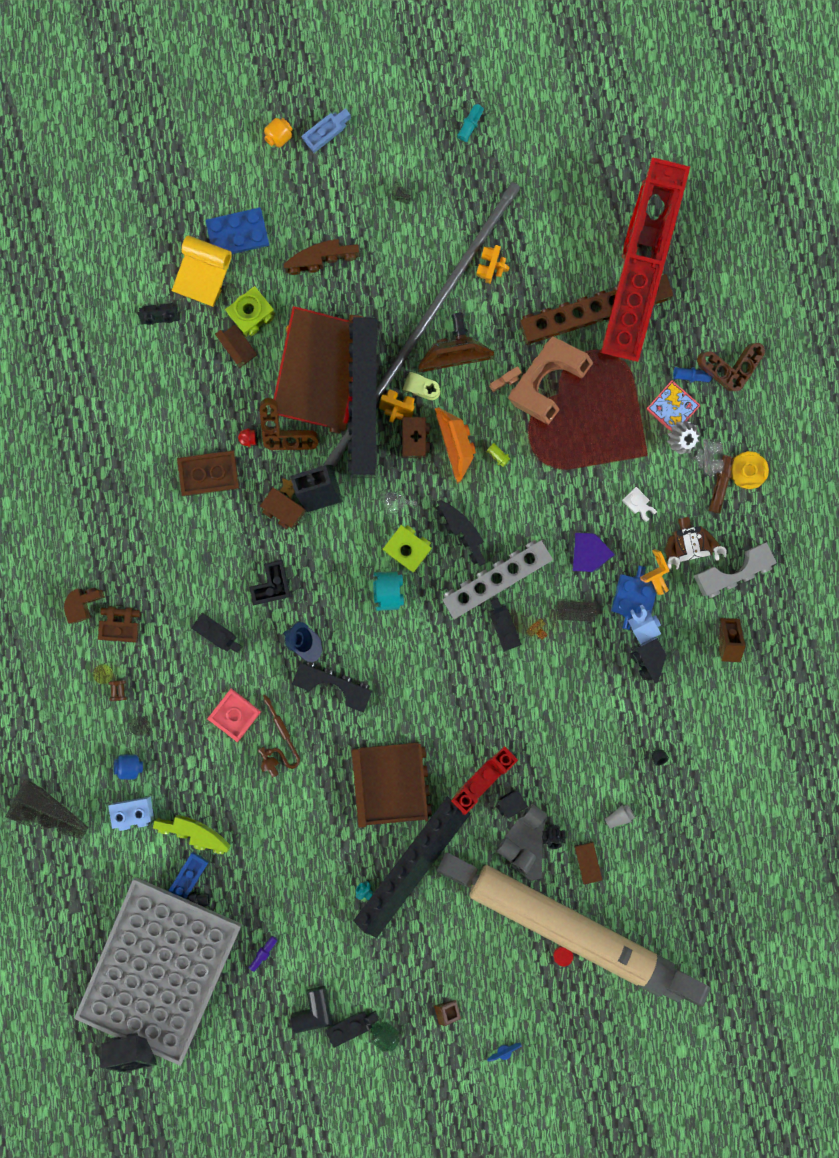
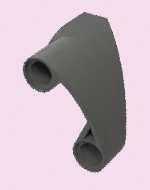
(524, 843)

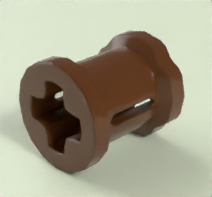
(121, 693)

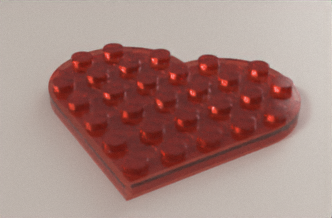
(595, 421)

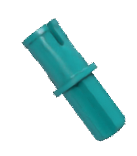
(470, 123)

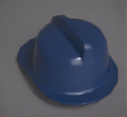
(303, 642)

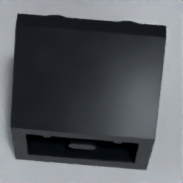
(317, 488)
(650, 659)

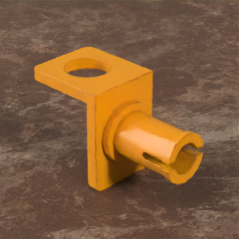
(656, 575)

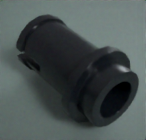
(458, 323)

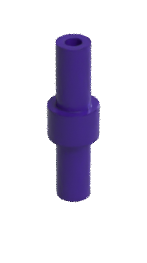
(263, 953)

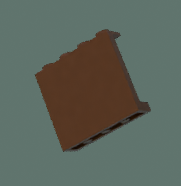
(390, 784)

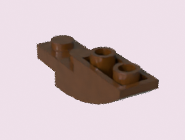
(313, 256)

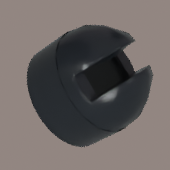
(659, 757)

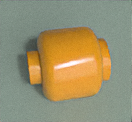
(278, 132)

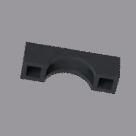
(355, 695)

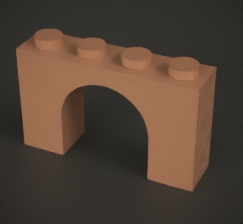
(554, 356)

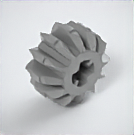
(683, 437)

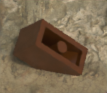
(731, 640)

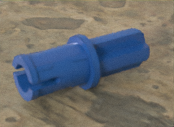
(691, 374)

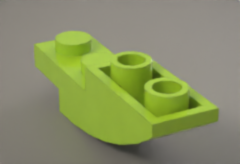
(200, 834)

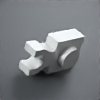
(638, 502)

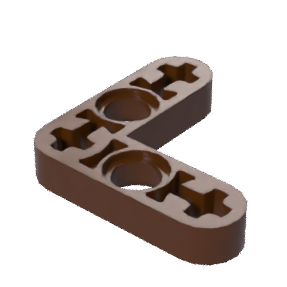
(729, 372)
(276, 433)

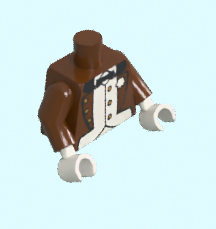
(691, 544)

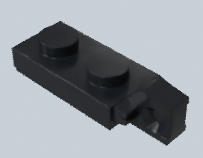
(504, 626)
(216, 633)
(351, 1027)

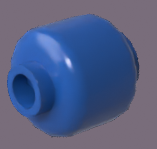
(128, 766)

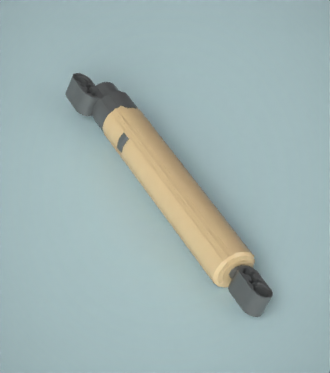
(574, 931)

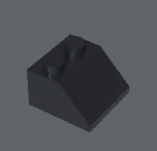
(127, 1054)

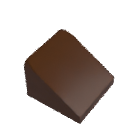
(447, 1013)

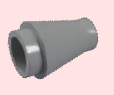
(621, 816)

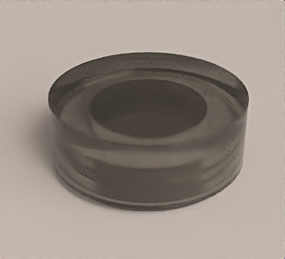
(139, 725)

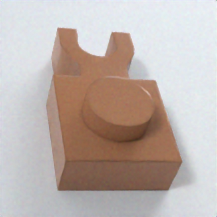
(510, 377)

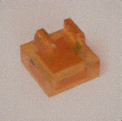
(536, 628)

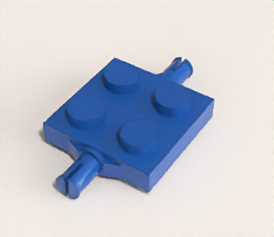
(632, 593)

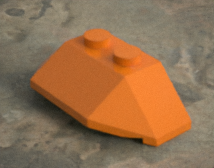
(456, 442)

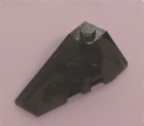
(38, 806)

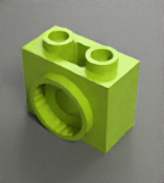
(250, 323)
(405, 537)

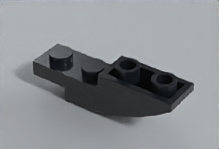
(459, 524)

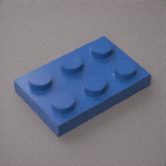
(238, 231)

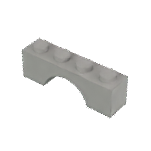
(756, 559)

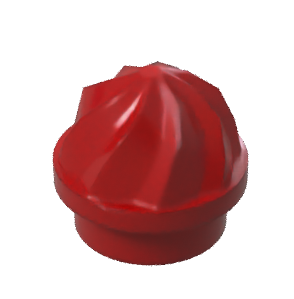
(247, 437)

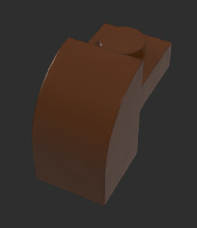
(76, 604)

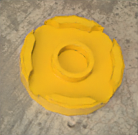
(744, 473)

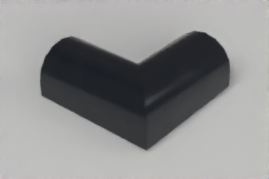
(277, 585)
(317, 1016)

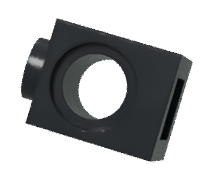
(511, 803)

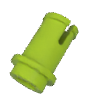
(498, 455)

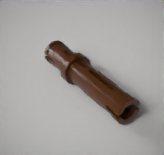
(721, 485)

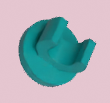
(363, 891)

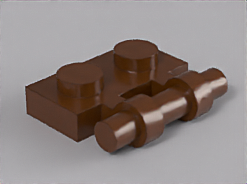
(119, 631)

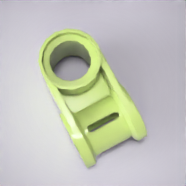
(418, 386)

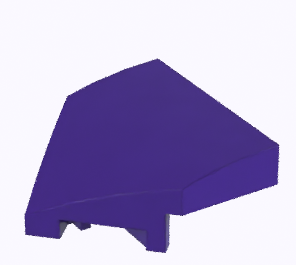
(590, 552)

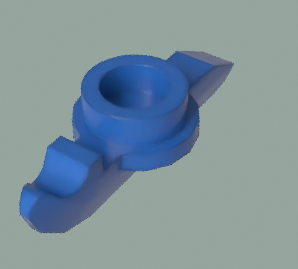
(504, 1052)

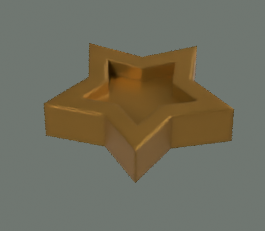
(287, 488)

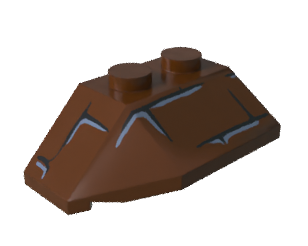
(454, 353)

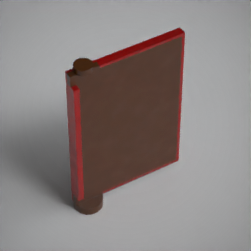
(315, 370)

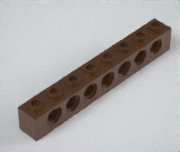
(533, 334)

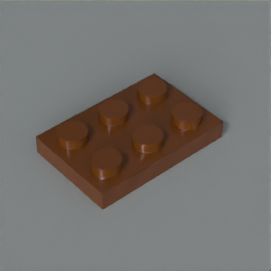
(208, 473)

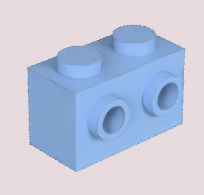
(130, 813)

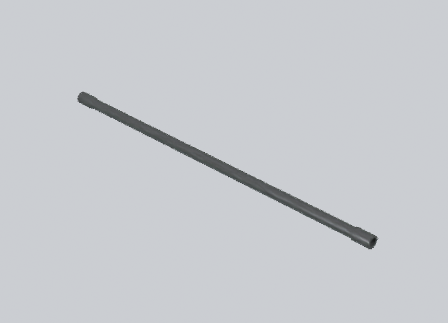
(507, 198)

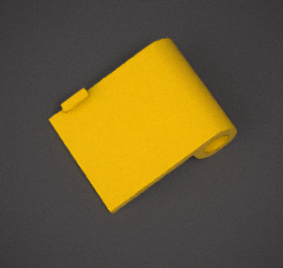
(201, 270)

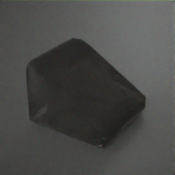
(400, 194)

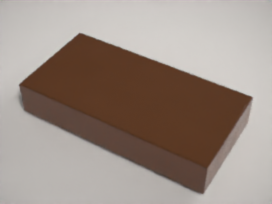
(588, 863)

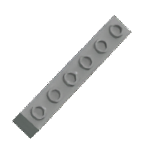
(541, 558)

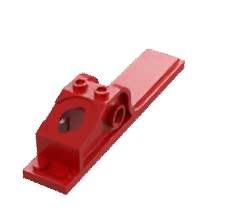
(642, 274)

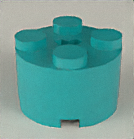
(387, 590)

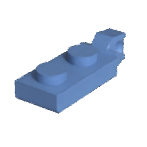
(326, 130)

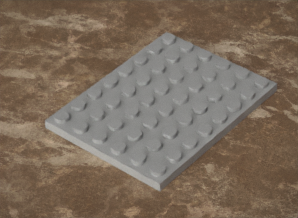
(158, 970)

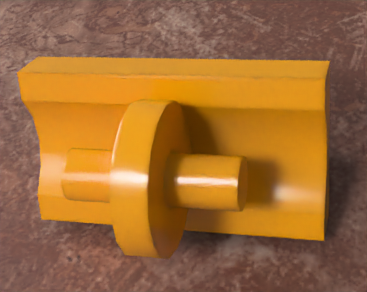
(486, 272)
(396, 408)

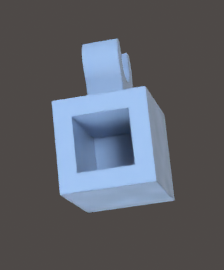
(644, 625)

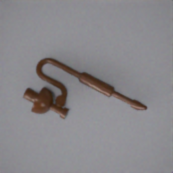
(269, 763)

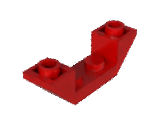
(482, 779)

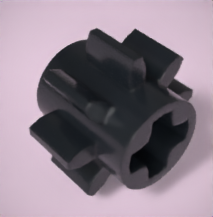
(553, 837)

